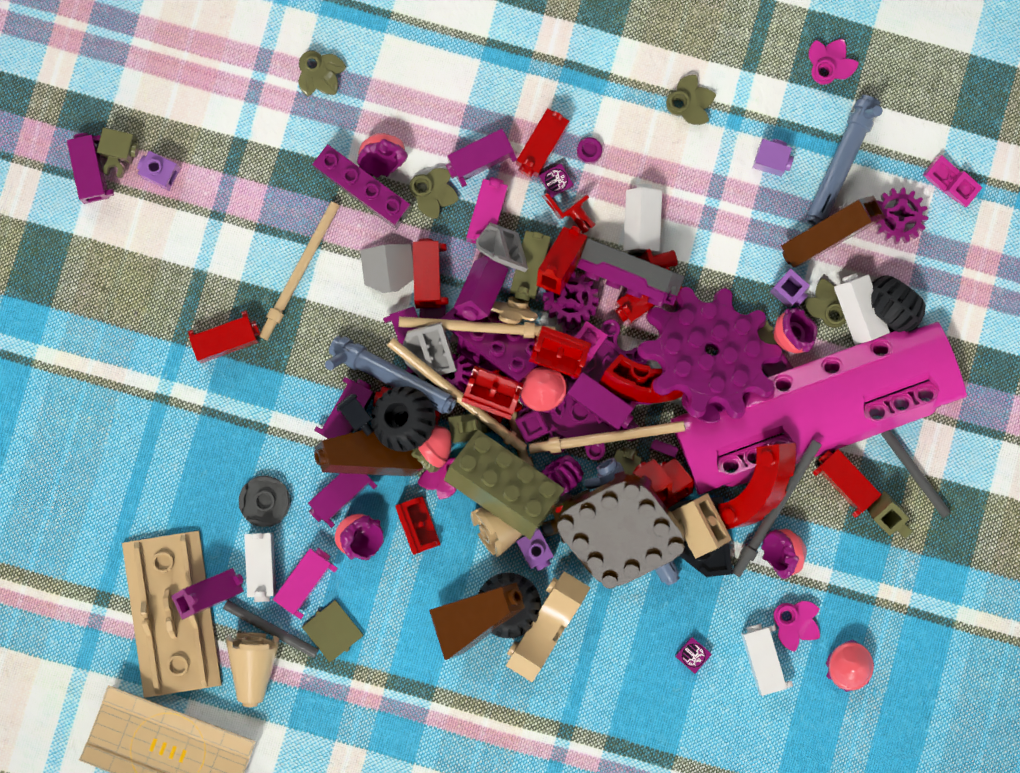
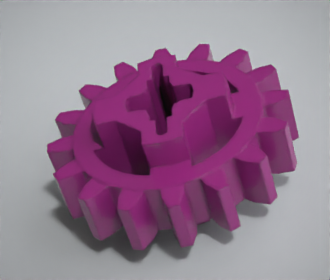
(901, 204)
(572, 309)

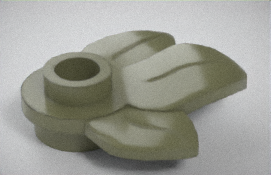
(322, 76)
(694, 100)
(437, 192)
(824, 303)

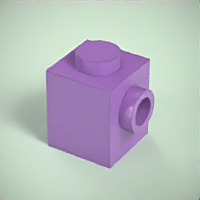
(773, 157)
(158, 170)
(790, 289)
(535, 551)

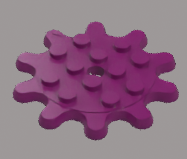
(701, 375)
(572, 418)

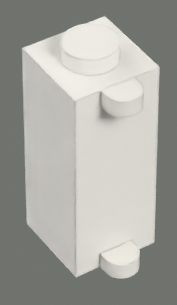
(642, 219)
(856, 305)
(260, 566)
(764, 659)

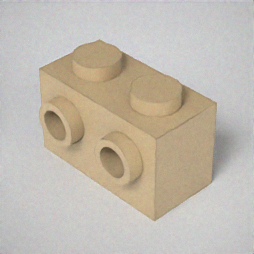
(702, 525)

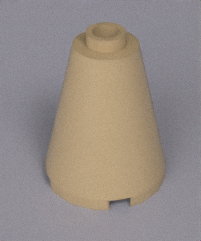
(494, 532)
(251, 665)

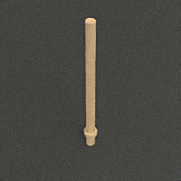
(508, 436)

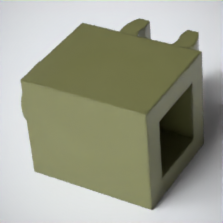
(117, 147)
(464, 427)
(889, 515)

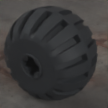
(897, 304)
(392, 410)
(521, 622)

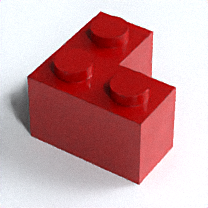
(668, 480)

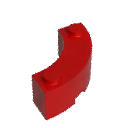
(634, 381)
(766, 488)

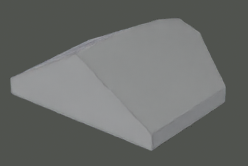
(502, 246)
(387, 267)
(432, 347)

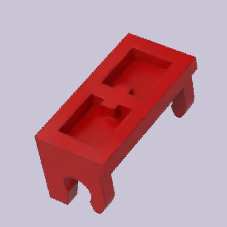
(559, 352)
(492, 392)
(417, 525)

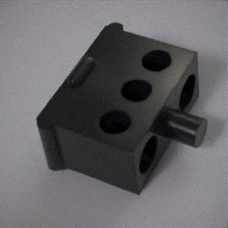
(355, 414)

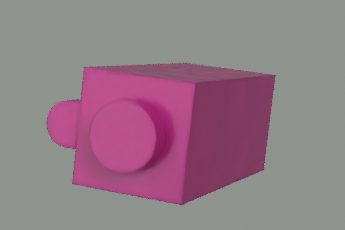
(488, 207)
(304, 581)

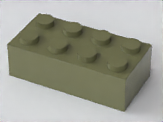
(503, 484)

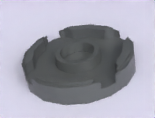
(264, 501)

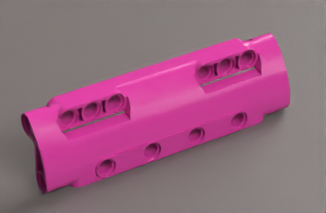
(828, 404)

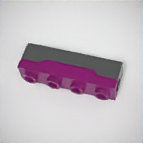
(362, 187)
(630, 272)

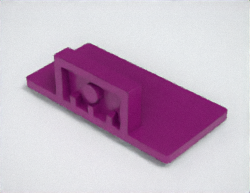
(495, 350)

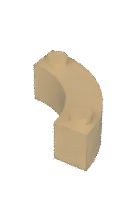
(554, 616)

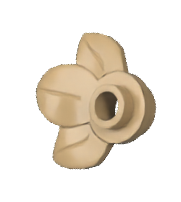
(514, 311)

